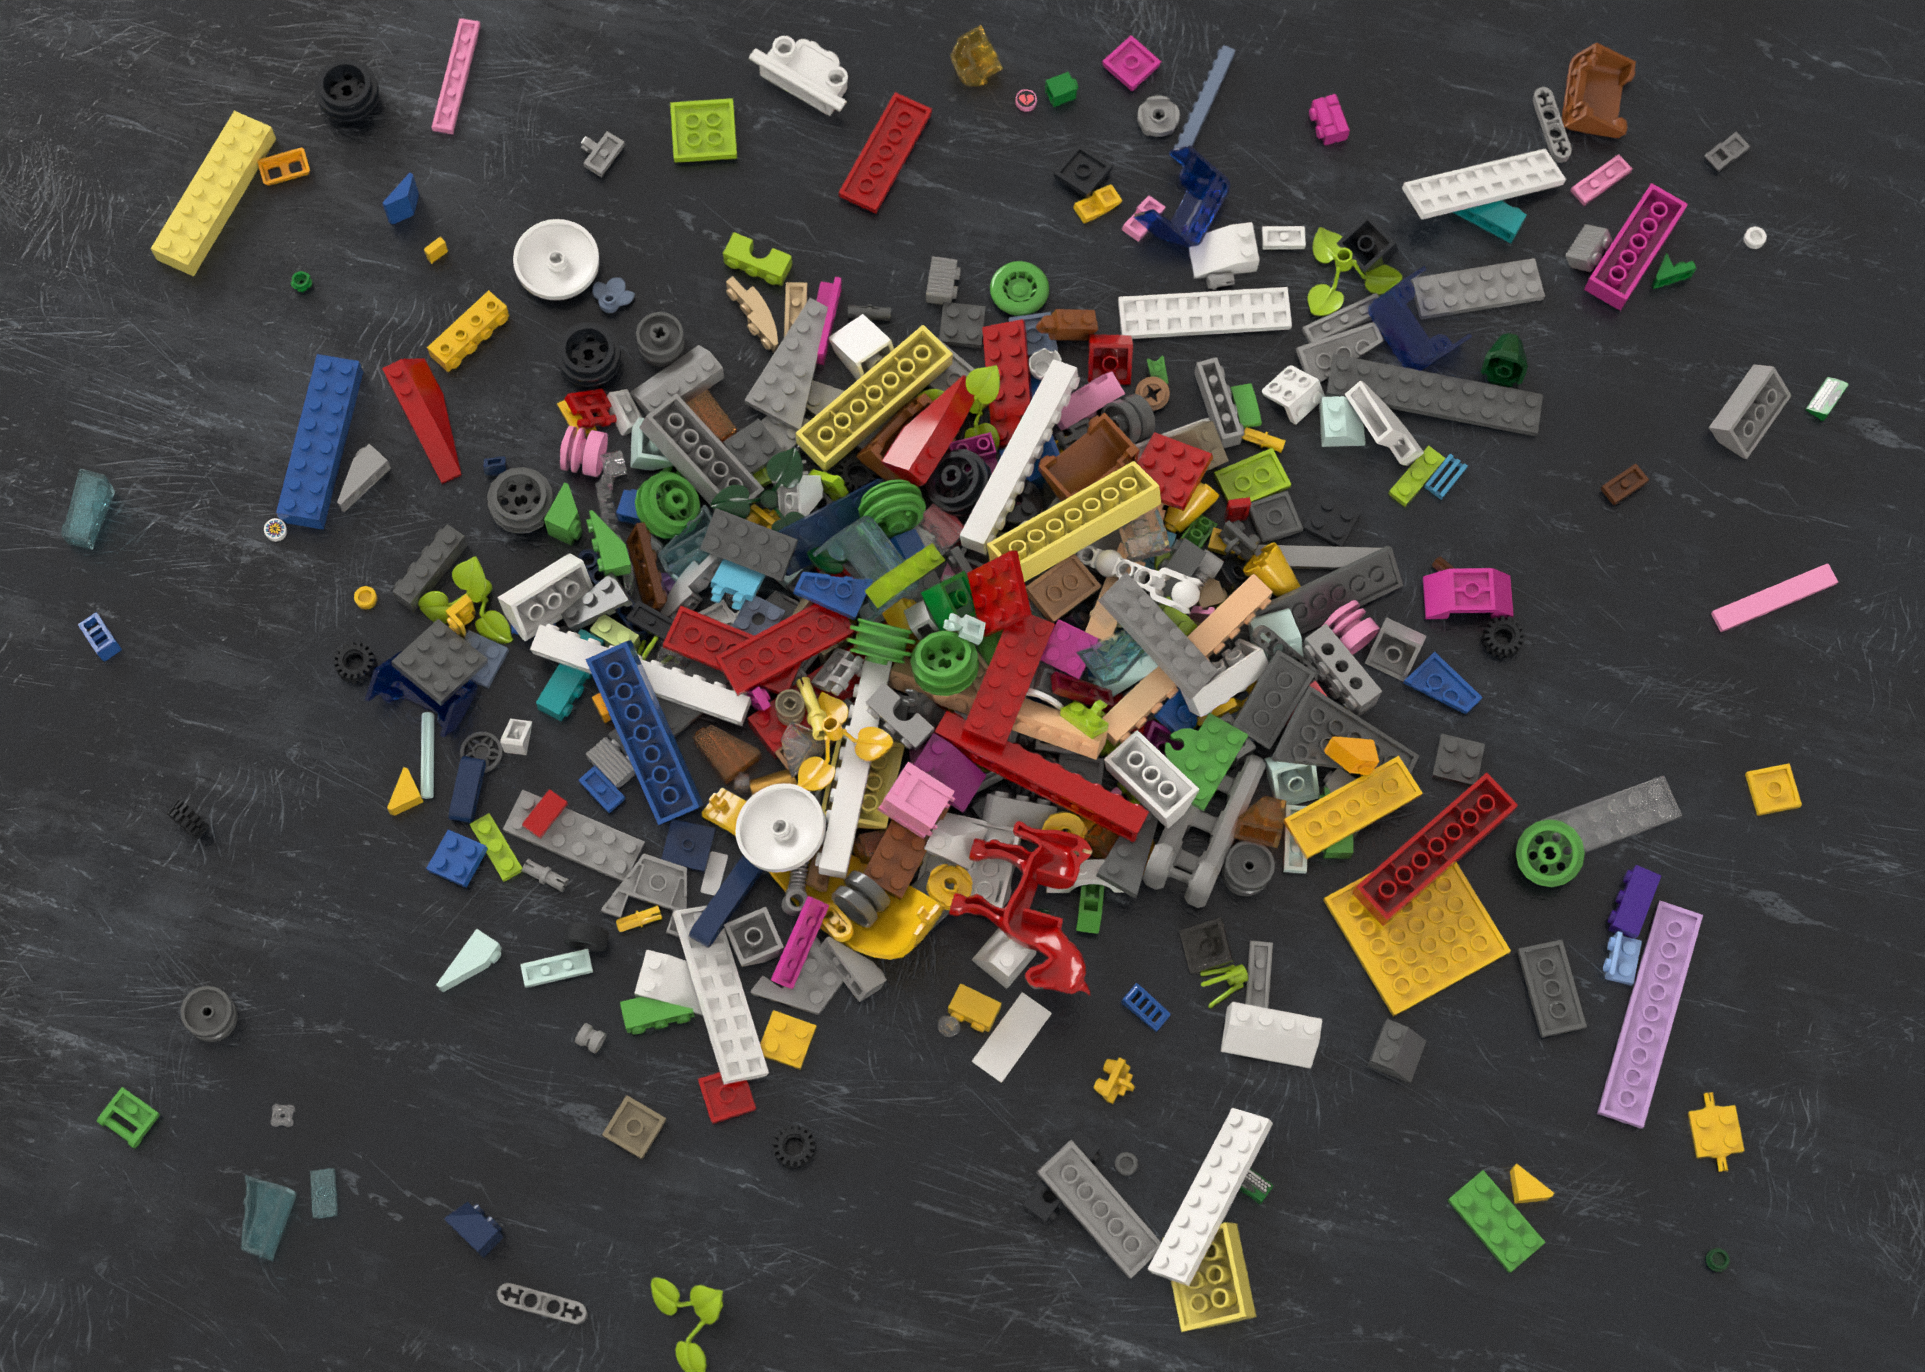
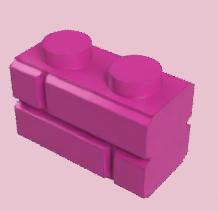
(1329, 119)

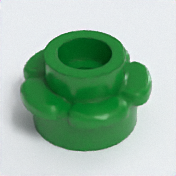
(301, 276)

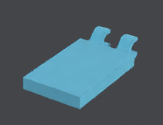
(737, 581)

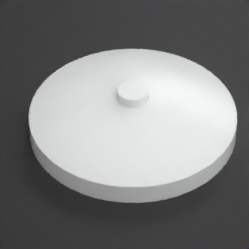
(556, 259)
(780, 827)

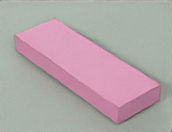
(1601, 180)

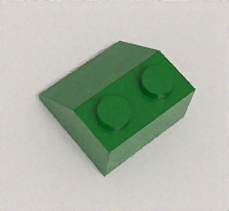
(950, 597)

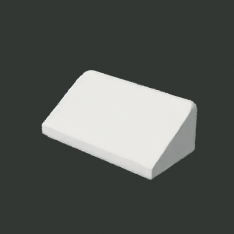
(624, 409)

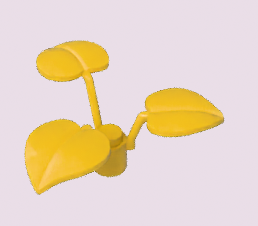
(871, 744)

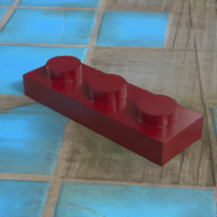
(1080, 690)

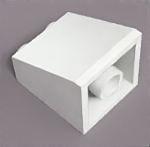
(860, 346)
(1003, 958)

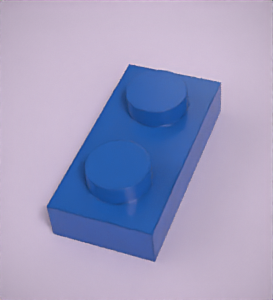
(601, 789)

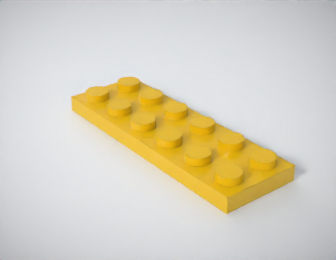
(1352, 807)

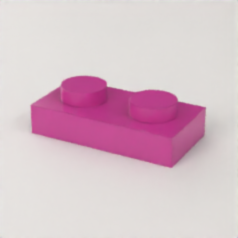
(759, 698)

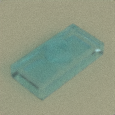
(323, 1193)

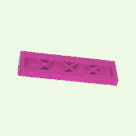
(829, 296)
(800, 942)

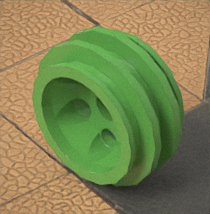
(675, 500)
(894, 506)
(881, 642)
(945, 673)
(1546, 829)

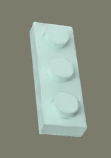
(1293, 857)
(556, 968)

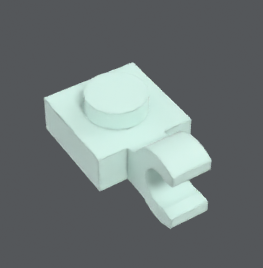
(968, 627)

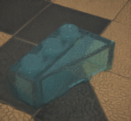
(87, 509)
(686, 547)
(265, 1216)

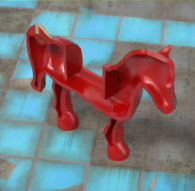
(1050, 865)

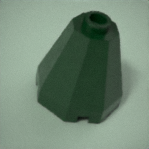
(1505, 361)

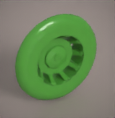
(1019, 291)

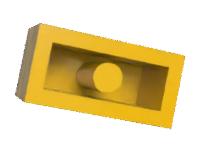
(974, 1008)

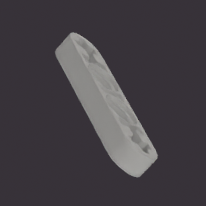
(1554, 124)
(541, 1306)

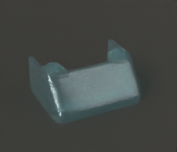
(870, 555)

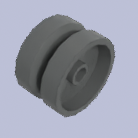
(660, 339)
(1132, 416)
(1247, 856)
(861, 899)
(209, 1014)

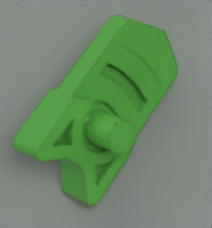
(1158, 369)

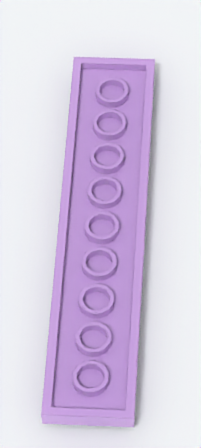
(1650, 1014)

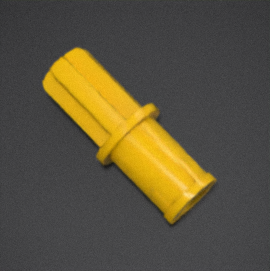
(1263, 439)
(638, 919)

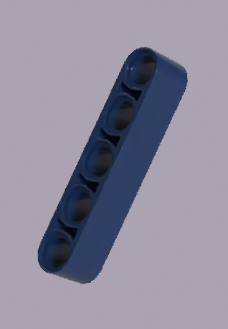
(594, 573)
(725, 902)

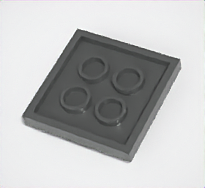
(439, 662)

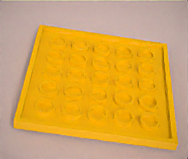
(1426, 945)

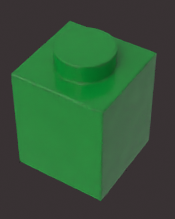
(1061, 89)

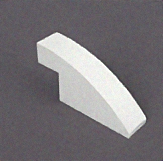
(1383, 424)

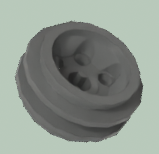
(528, 516)

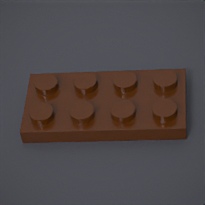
(645, 567)

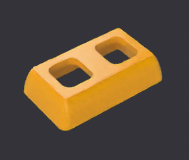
(282, 161)

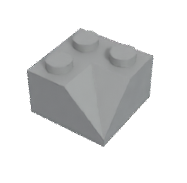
(754, 938)

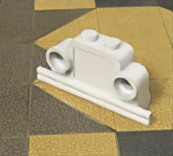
(805, 72)

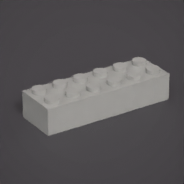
(696, 450)

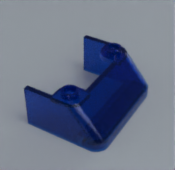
(1198, 208)
(1404, 331)
(392, 685)

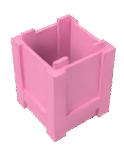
(916, 800)

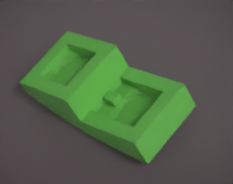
(1246, 404)

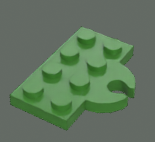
(1206, 755)

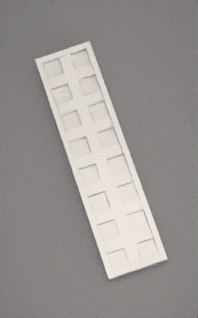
(1483, 183)
(1205, 313)
(722, 1002)
(1210, 1196)

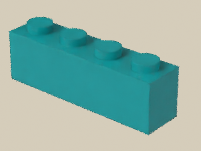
(1495, 218)
(564, 686)

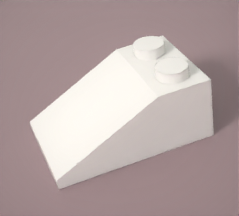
(1226, 251)
(667, 980)

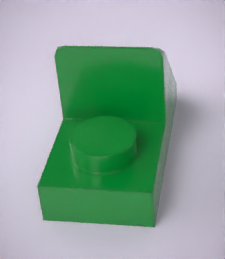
(1670, 274)

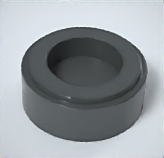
(1126, 1164)

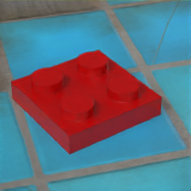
(725, 1100)

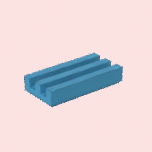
(1455, 463)

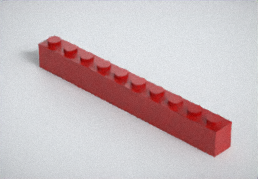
(1046, 779)

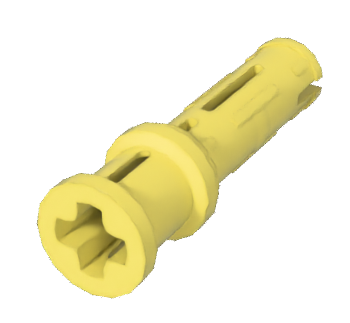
(815, 714)

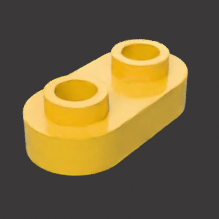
(837, 923)

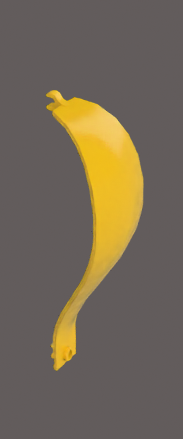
(895, 930)

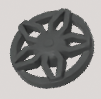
(483, 750)

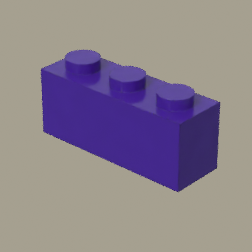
(1633, 902)

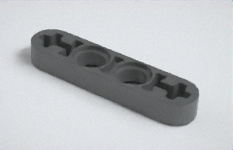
(1275, 639)

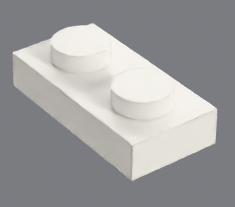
(1283, 237)

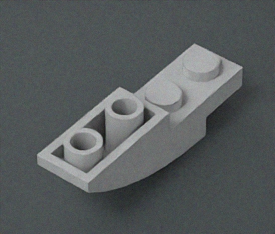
(690, 584)

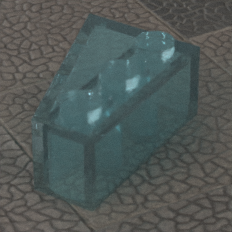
(1111, 657)

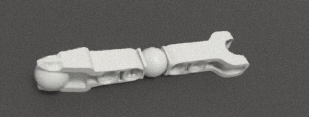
(1111, 564)

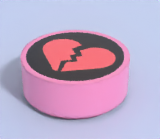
(1026, 100)

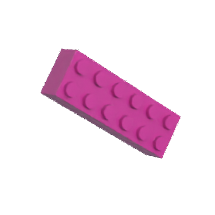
(1635, 246)

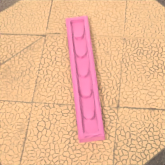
(456, 76)
(1774, 597)

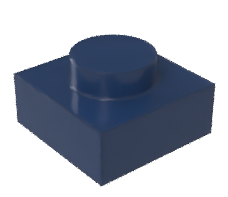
(495, 466)

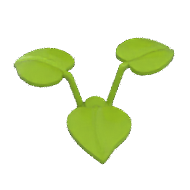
(1326, 300)
(985, 386)
(469, 577)
(707, 1306)

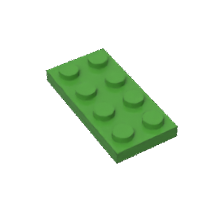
(1496, 1221)

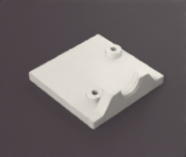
(990, 876)

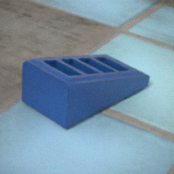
(106, 648)
(1144, 995)

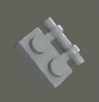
(831, 673)

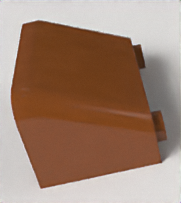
(1596, 91)
(879, 445)
(1089, 458)

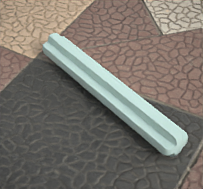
(427, 755)

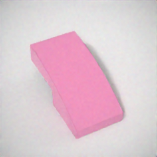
(1133, 227)

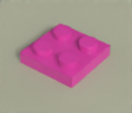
(1131, 63)
(1062, 648)

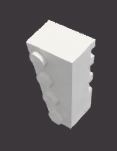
(1235, 673)

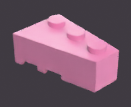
(1089, 399)

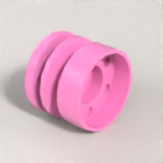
(579, 450)
(1348, 626)

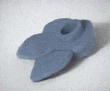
(612, 294)

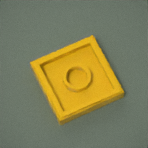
(1773, 789)

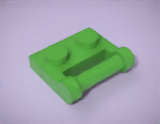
(132, 1110)

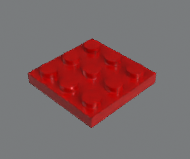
(1174, 468)
(999, 593)

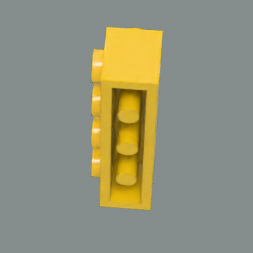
(468, 331)

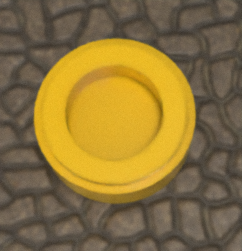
(365, 597)

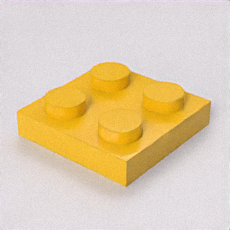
(787, 1039)

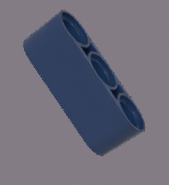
(467, 789)

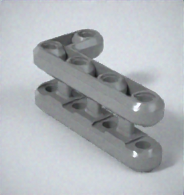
(1207, 867)

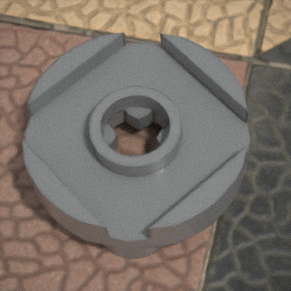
(1151, 125)

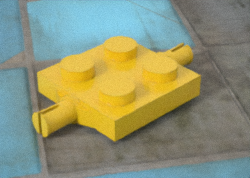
(1716, 1132)

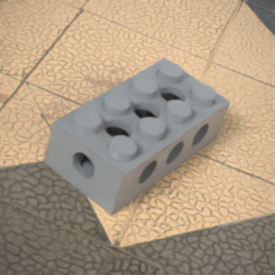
(1340, 671)

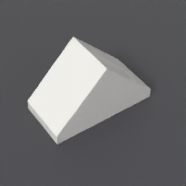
(516, 736)

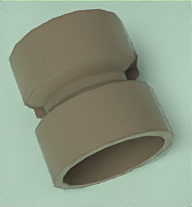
(790, 707)

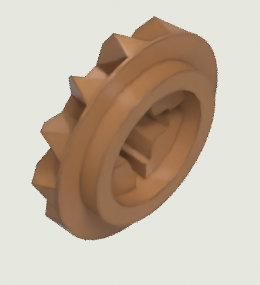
(1155, 384)

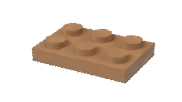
(1062, 588)

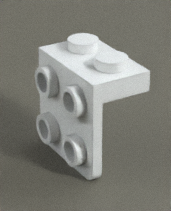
(1296, 392)

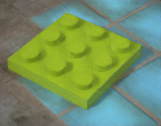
(703, 130)

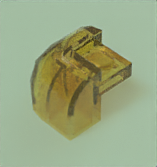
(975, 57)

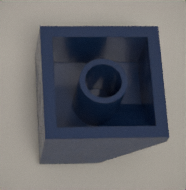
(477, 1230)

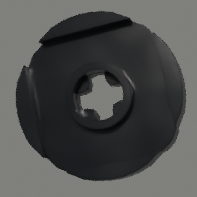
(1228, 571)

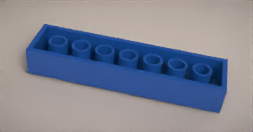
(320, 442)
(644, 732)

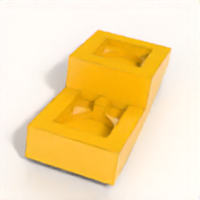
(1098, 204)

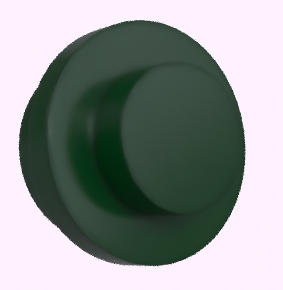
(1717, 1259)

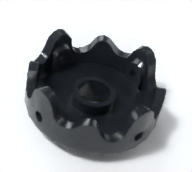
(1030, 506)

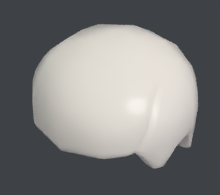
(1040, 362)

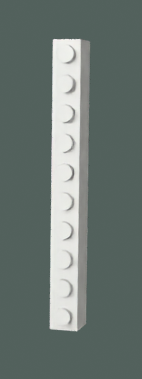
(1019, 456)
(666, 683)
(851, 778)

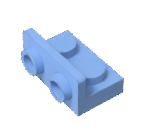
(1622, 959)

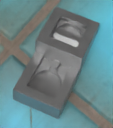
(1727, 152)

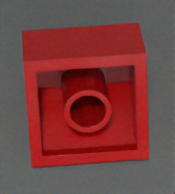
(1110, 354)

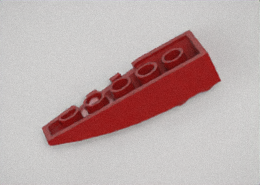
(426, 412)
(929, 435)

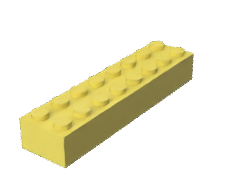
(213, 193)
(874, 398)
(1079, 520)

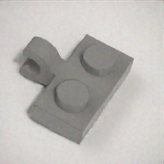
(602, 153)

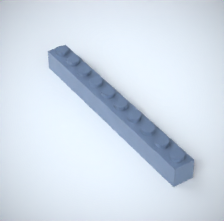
(1206, 97)

